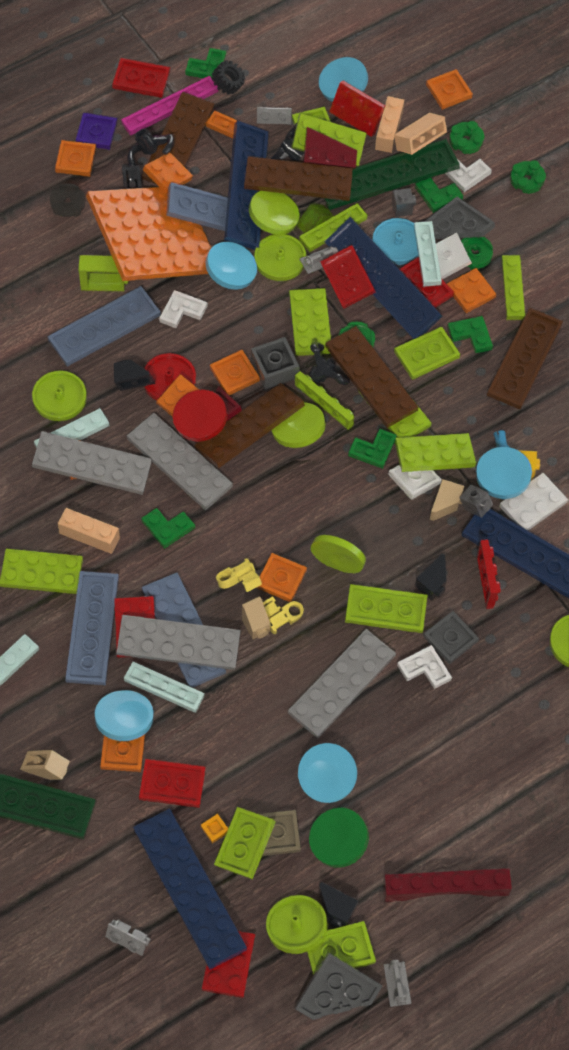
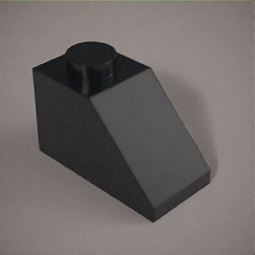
(131, 176)
(131, 375)
(433, 579)
(337, 905)

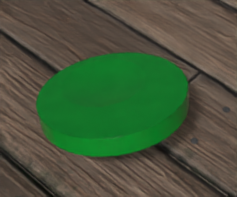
(339, 837)

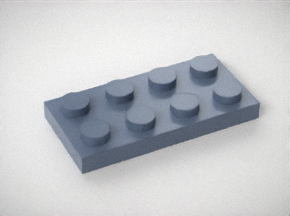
(196, 206)

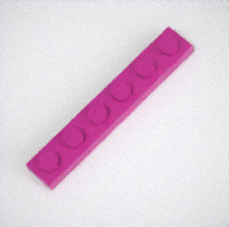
(165, 106)

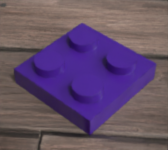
(97, 130)

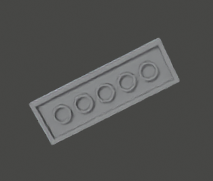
(179, 461)
(91, 463)
(178, 642)
(341, 683)

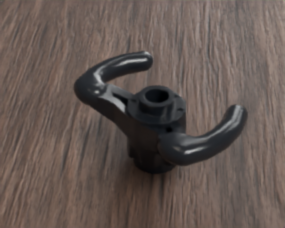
(148, 144)
(286, 150)
(325, 367)

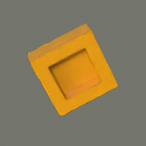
(214, 828)

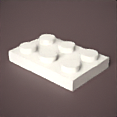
(534, 503)

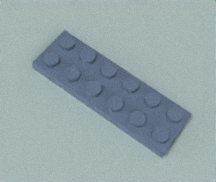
(104, 326)
(175, 605)
(92, 628)

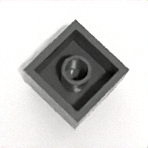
(274, 363)

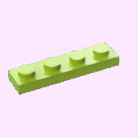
(317, 236)
(513, 287)
(328, 403)

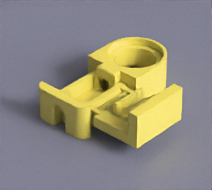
(243, 572)
(279, 618)

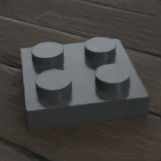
(451, 637)

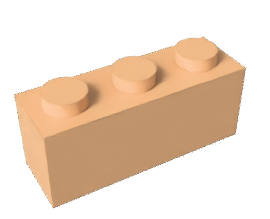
(389, 124)
(420, 133)
(88, 530)

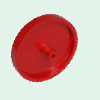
(165, 370)
(200, 415)

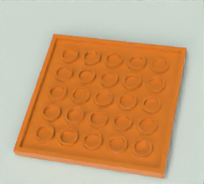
(144, 238)

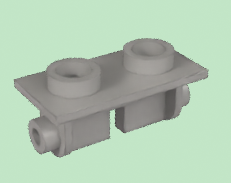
(274, 115)
(312, 262)
(135, 942)
(397, 983)

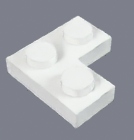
(470, 176)
(182, 304)
(425, 662)

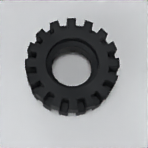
(233, 72)

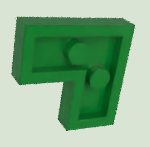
(203, 68)
(437, 198)
(475, 330)
(375, 453)
(167, 531)

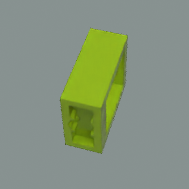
(99, 281)

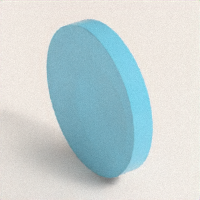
(339, 70)
(397, 240)
(231, 265)
(504, 472)
(124, 715)
(327, 773)

